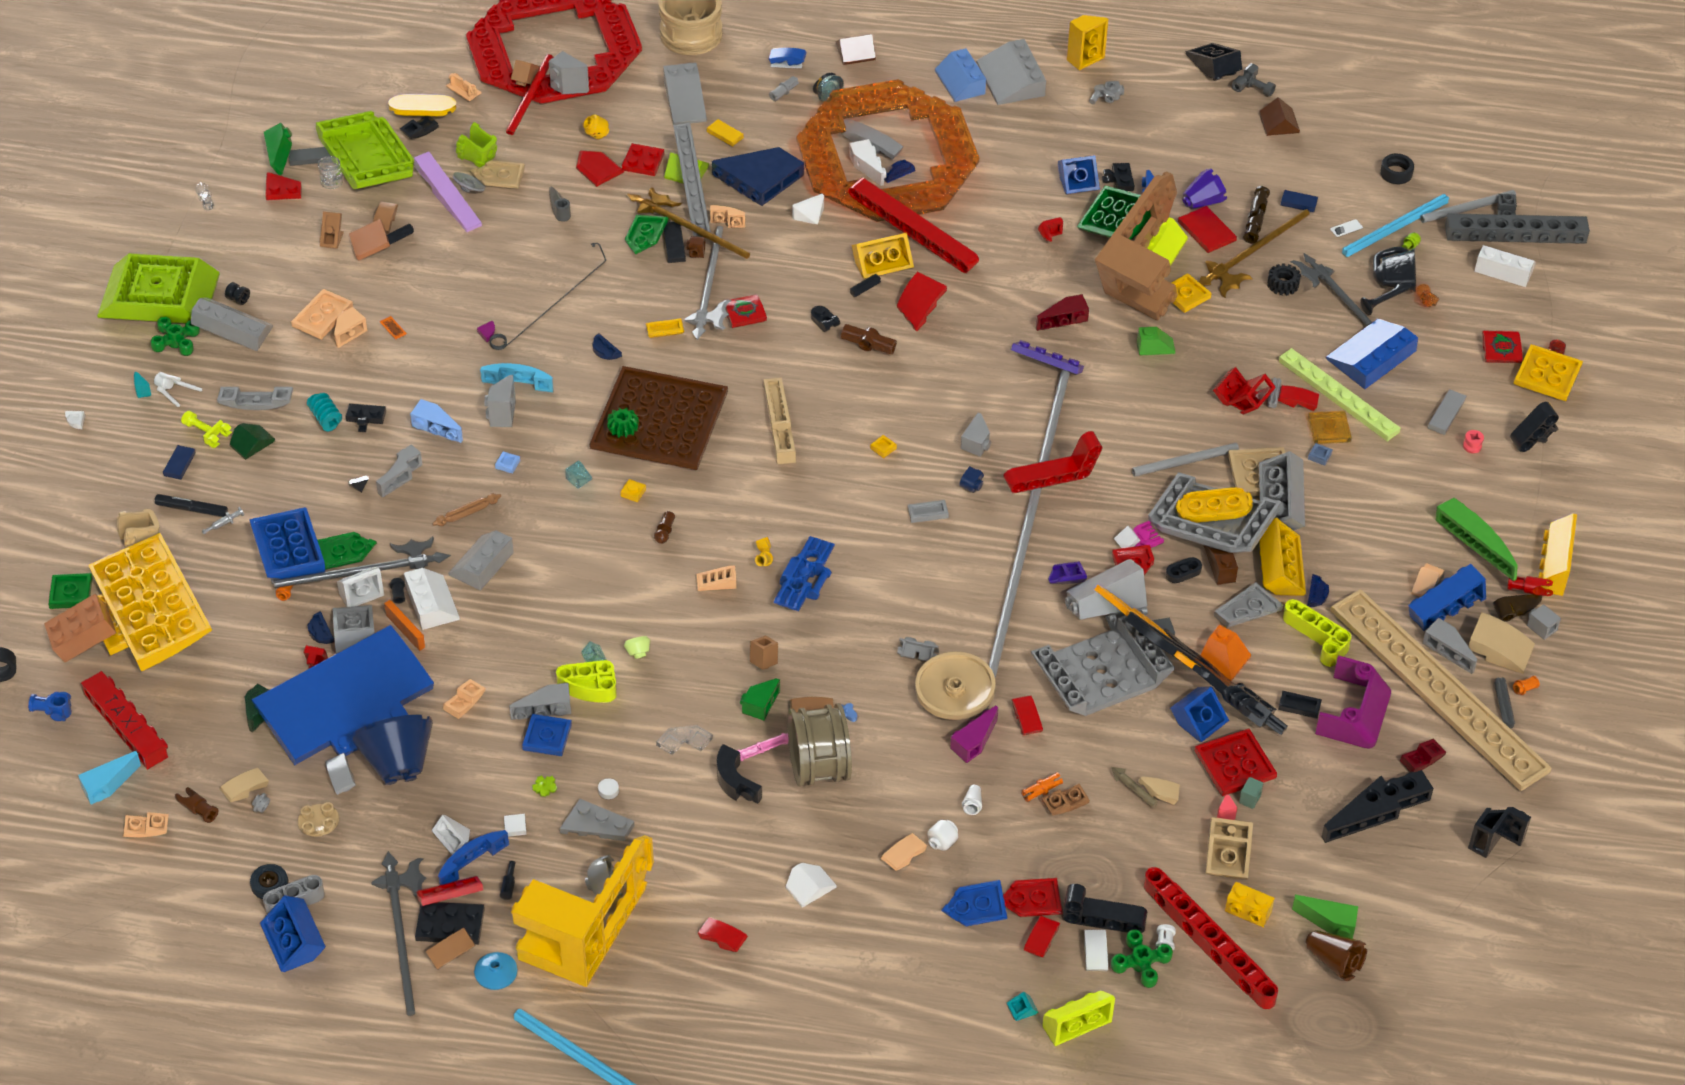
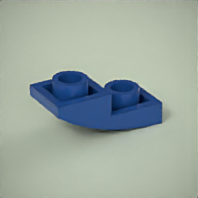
(791, 55)

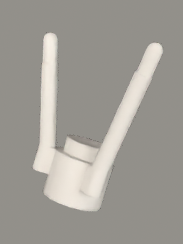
(167, 381)

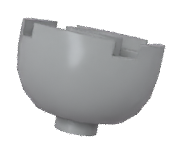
(598, 872)

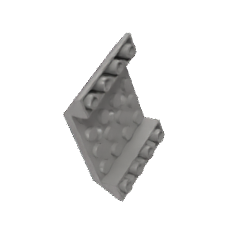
(1125, 655)

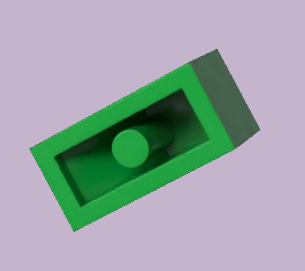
(760, 698)

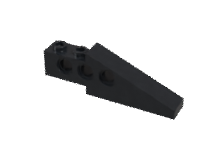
(1379, 804)

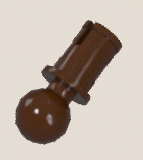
(664, 527)

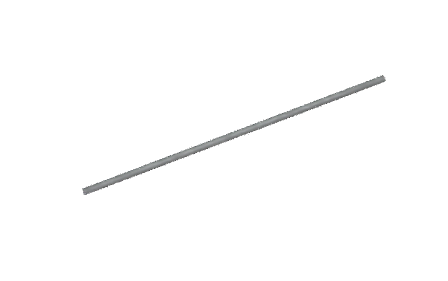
(1027, 528)

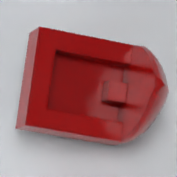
(1051, 228)

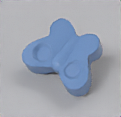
(849, 712)

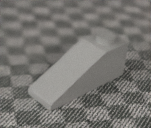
(1448, 642)

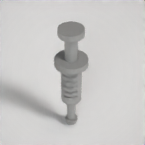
(224, 520)

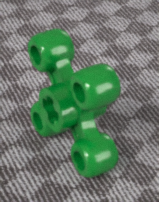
(174, 336)
(1141, 958)

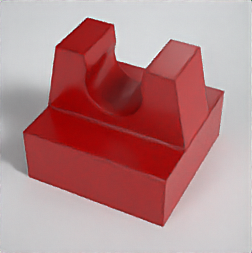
(314, 655)

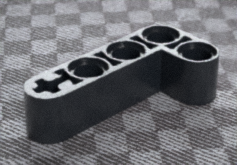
(1102, 913)

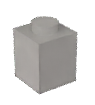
(1543, 621)

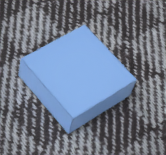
(507, 462)

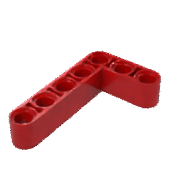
(1059, 470)

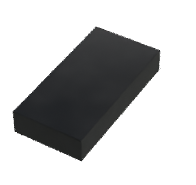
(1300, 704)

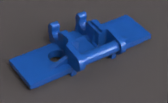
(796, 574)

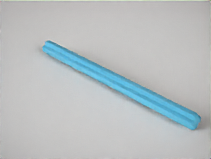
(1395, 225)
(570, 1048)

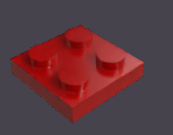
(643, 159)

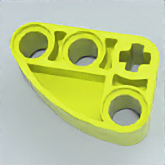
(589, 680)

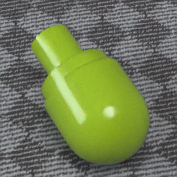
(1411, 241)

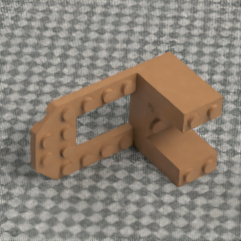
(1127, 266)

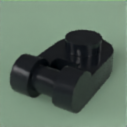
(824, 318)

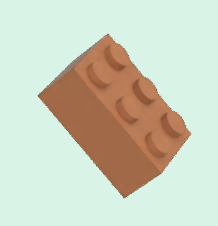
(80, 628)

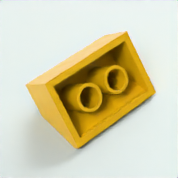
(1087, 40)
(883, 255)

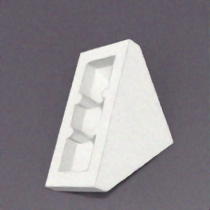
(809, 210)
(451, 833)

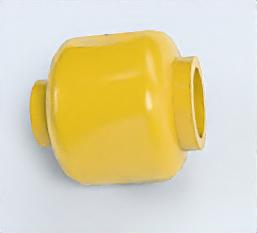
(596, 126)

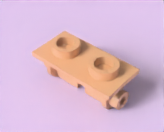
(462, 87)

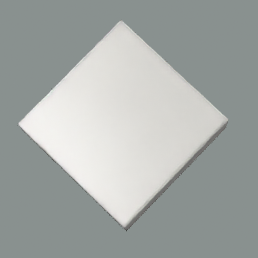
(1127, 538)
(515, 825)

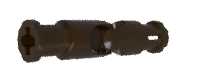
(1256, 214)

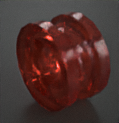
(1557, 344)

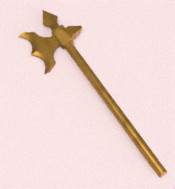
(653, 206)
(1232, 281)

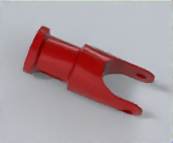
(1531, 585)

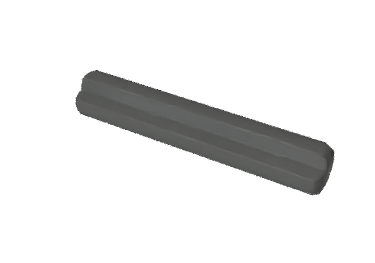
(1504, 702)

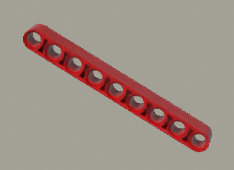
(914, 225)

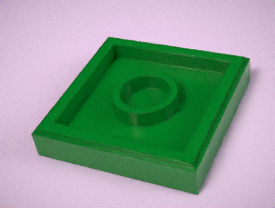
(69, 590)

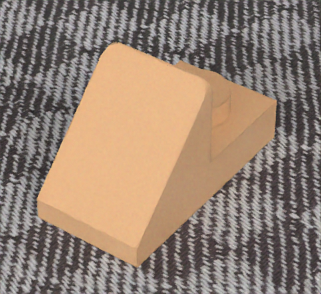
(1428, 577)

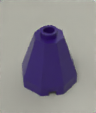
(1204, 190)

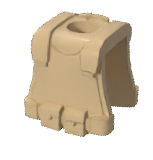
(137, 526)

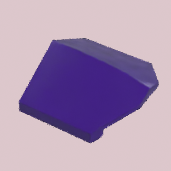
(1067, 573)

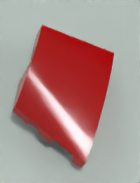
(920, 299)

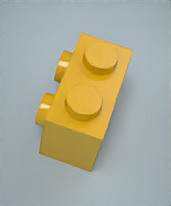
(1249, 904)

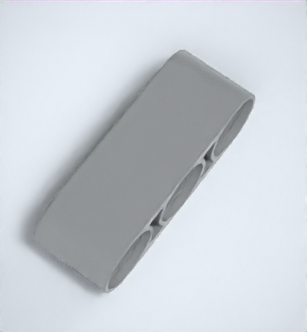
(301, 888)

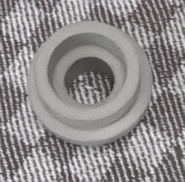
(261, 803)

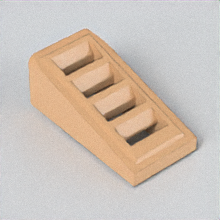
(728, 579)

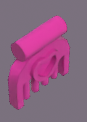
(1144, 535)

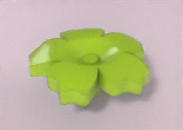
(544, 786)

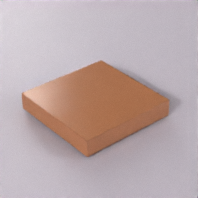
(369, 239)

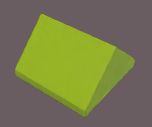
(673, 169)

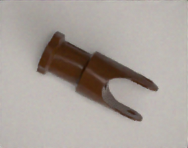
(198, 805)

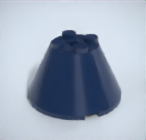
(395, 746)

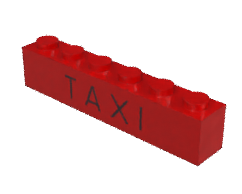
(124, 719)

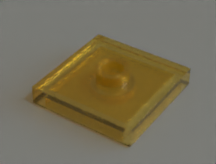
(1329, 427)

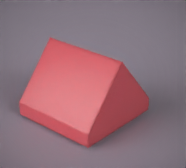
(1227, 809)

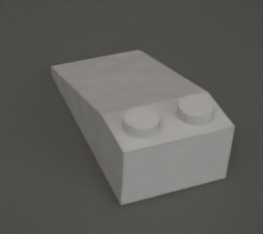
(684, 93)

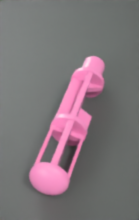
(763, 746)

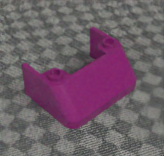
(1355, 725)

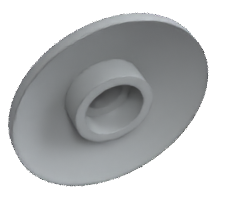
(468, 182)

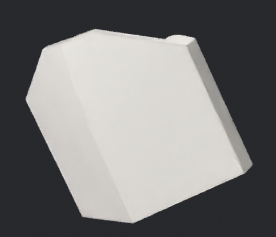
(808, 883)

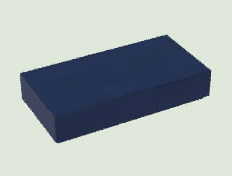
(1299, 201)
(179, 462)

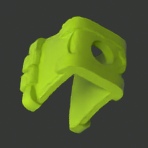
(478, 148)

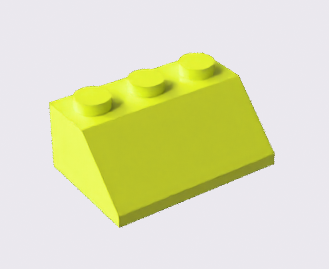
(1168, 240)
(1079, 1017)

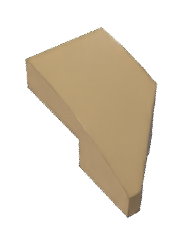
(1161, 789)

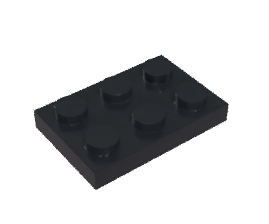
(443, 919)

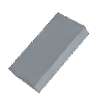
(928, 511)

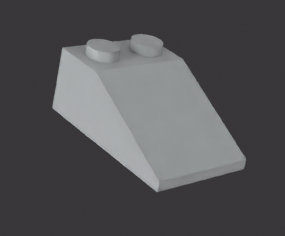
(352, 625)

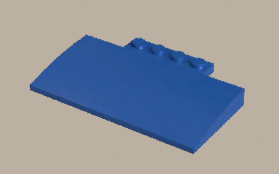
(344, 695)

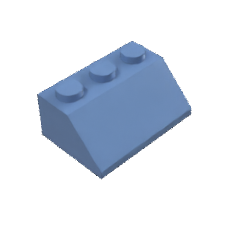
(961, 75)

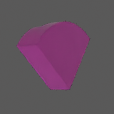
(486, 330)

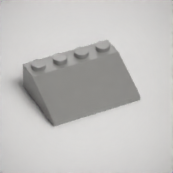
(1012, 73)

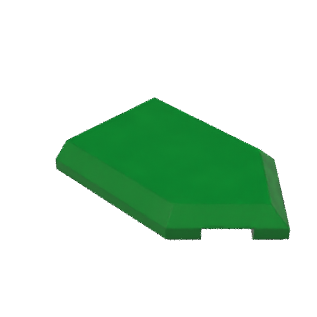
(645, 232)
(345, 549)

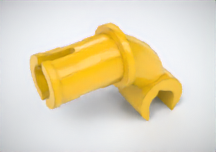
(765, 558)

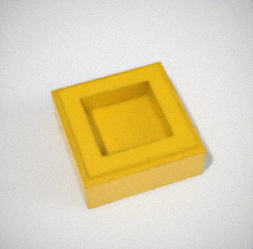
(883, 446)

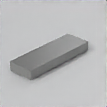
(1447, 412)

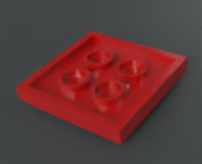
(1234, 760)

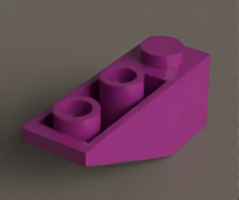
(973, 737)

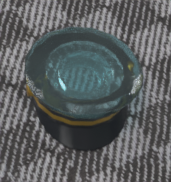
(827, 84)

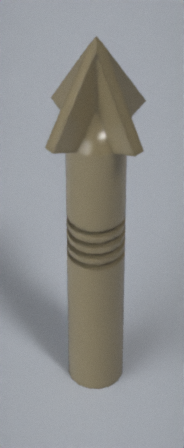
(1119, 774)

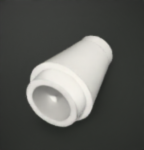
(973, 801)

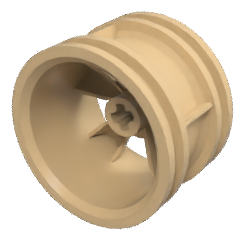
(685, 30)

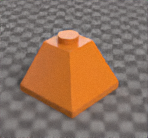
(1226, 652)

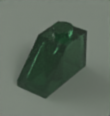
(253, 716)

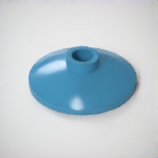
(497, 977)

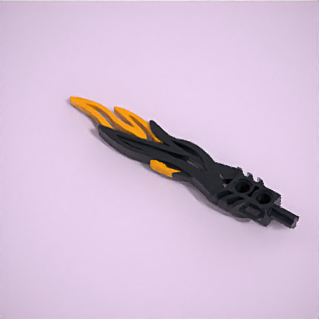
(1236, 695)

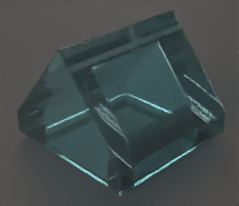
(593, 652)

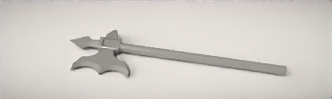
(719, 313)

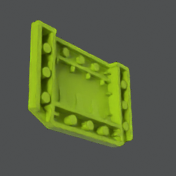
(366, 149)

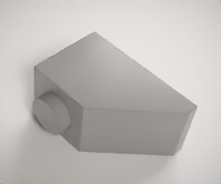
(976, 436)

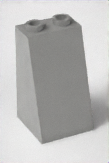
(1122, 580)

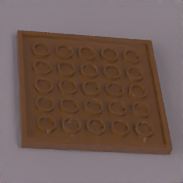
(672, 414)

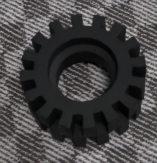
(1284, 272)

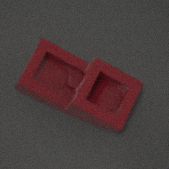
(1424, 756)

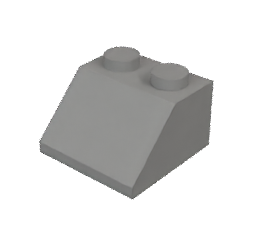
(568, 74)
(501, 403)

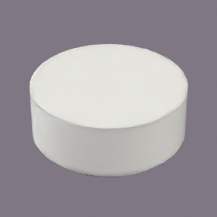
(608, 788)

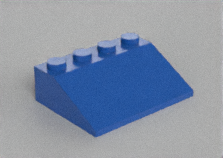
(1374, 352)
(287, 544)

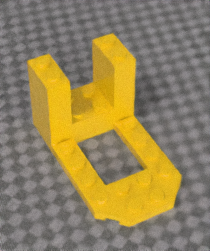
(568, 932)

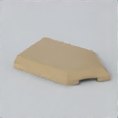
(500, 174)

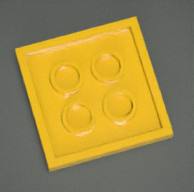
(1548, 372)

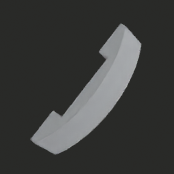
(254, 400)

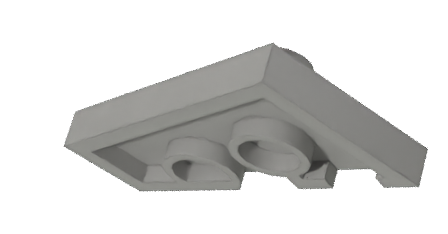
(1248, 605)
(594, 820)

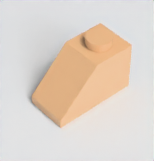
(349, 326)

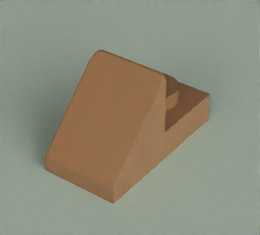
(330, 230)

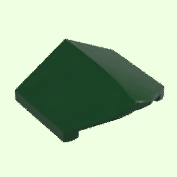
(250, 439)

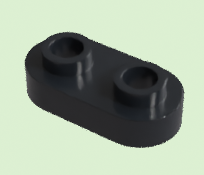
(1182, 570)

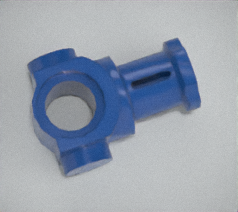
(56, 705)

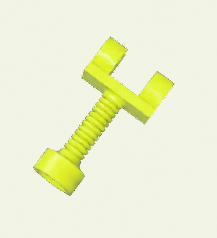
(210, 437)

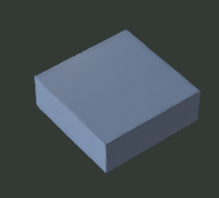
(1320, 454)

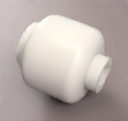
(942, 835)

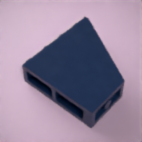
(759, 173)

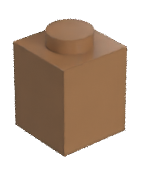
(764, 652)

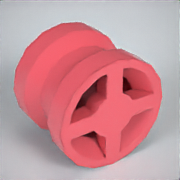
(1473, 441)

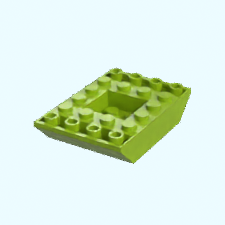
(135, 296)

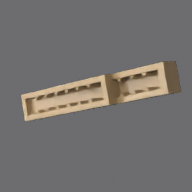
(780, 421)

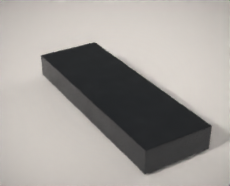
(674, 243)

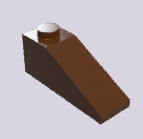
(1222, 565)

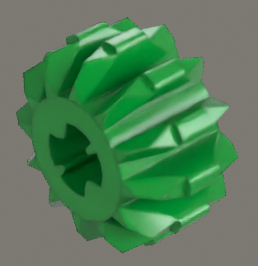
(622, 422)

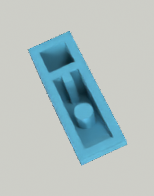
(107, 778)

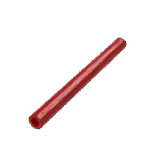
(529, 95)

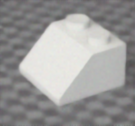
(361, 587)

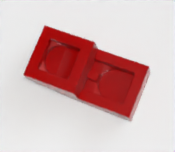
(1295, 395)
(1027, 714)
(722, 933)
(1041, 936)

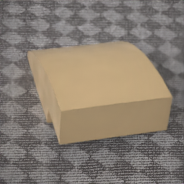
(1501, 643)
(1229, 848)

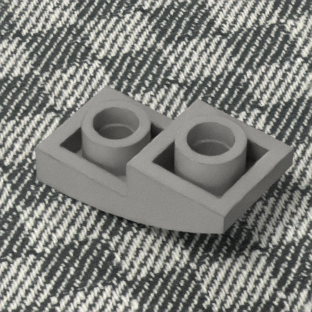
(340, 773)

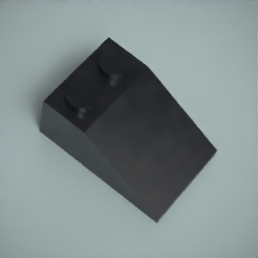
(1216, 60)

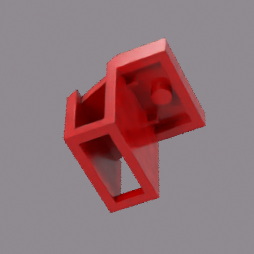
(1241, 393)

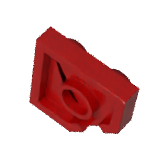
(1140, 554)

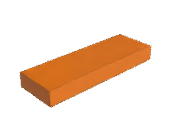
(404, 625)

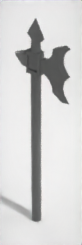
(1324, 273)
(412, 548)
(392, 881)

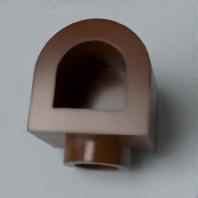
(696, 246)

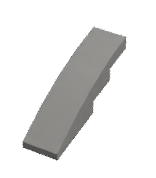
(858, 131)

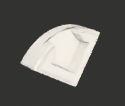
(75, 418)

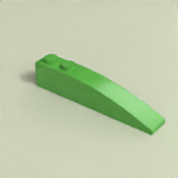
(1477, 535)

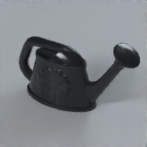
(1395, 272)

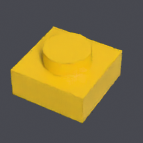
(633, 490)

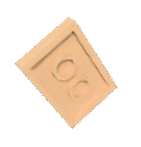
(321, 314)

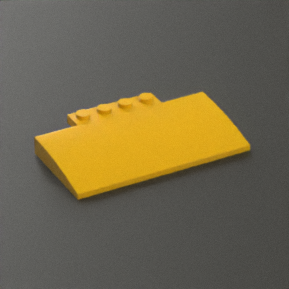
(148, 602)

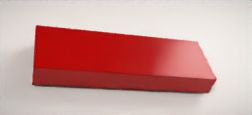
(449, 890)

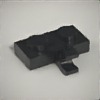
(1121, 175)
(365, 414)

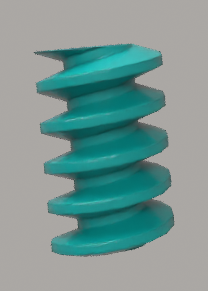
(324, 411)

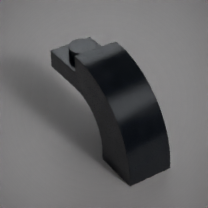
(731, 781)

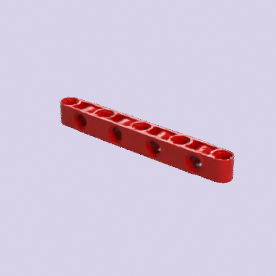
(1220, 947)

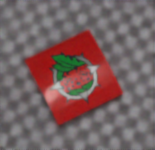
(745, 311)
(1502, 346)

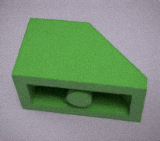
(1154, 341)

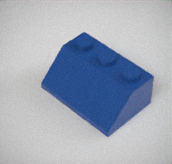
(292, 933)

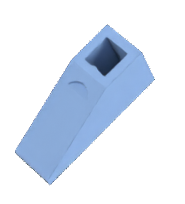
(435, 420)

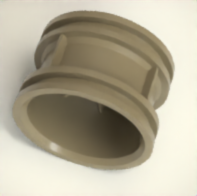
(819, 744)

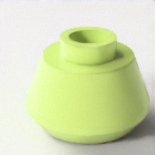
(637, 646)

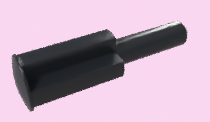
(508, 882)

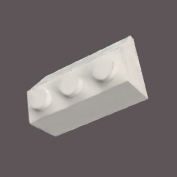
(1504, 266)
(430, 598)

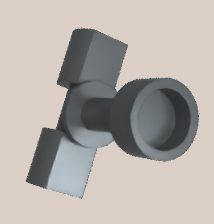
(1249, 79)

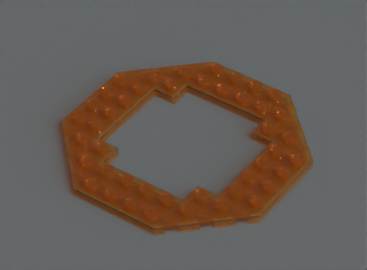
(945, 121)

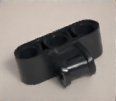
(1535, 427)

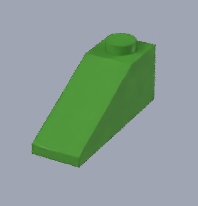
(1328, 915)

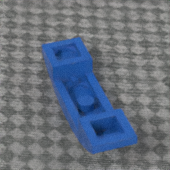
(490, 842)

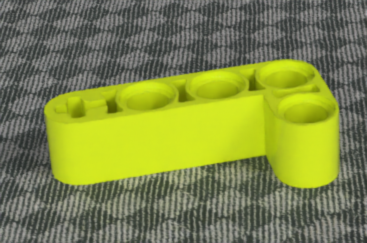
(1331, 636)

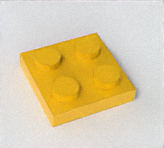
(1189, 293)

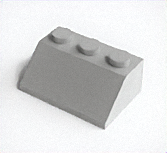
(483, 559)

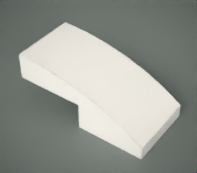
(1096, 950)

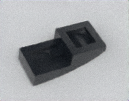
(420, 128)

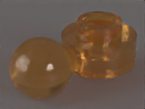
(1428, 298)

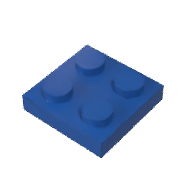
(547, 735)

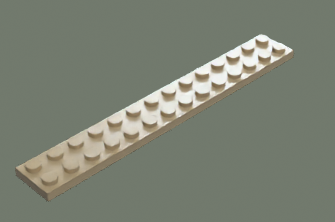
(1441, 690)

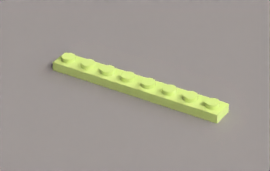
(1339, 394)

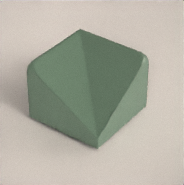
(1251, 793)

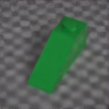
(278, 146)

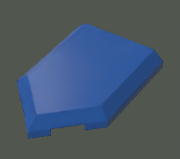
(977, 904)

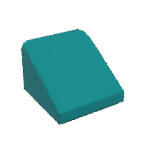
(141, 385)
(1022, 1006)

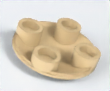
(318, 819)

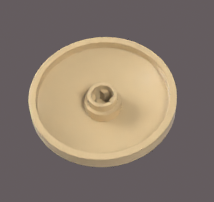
(955, 685)

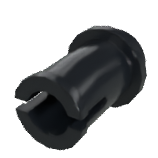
(397, 586)

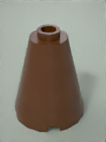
(1337, 952)

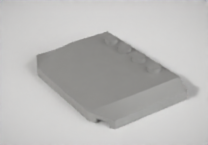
(1227, 535)

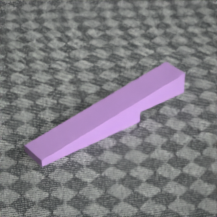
(446, 191)

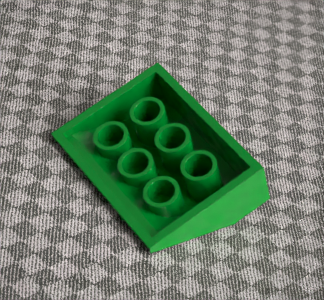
(1109, 211)

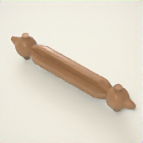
(466, 509)

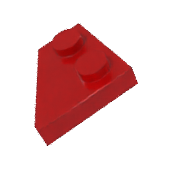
(282, 187)

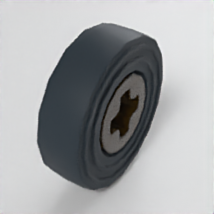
(268, 871)

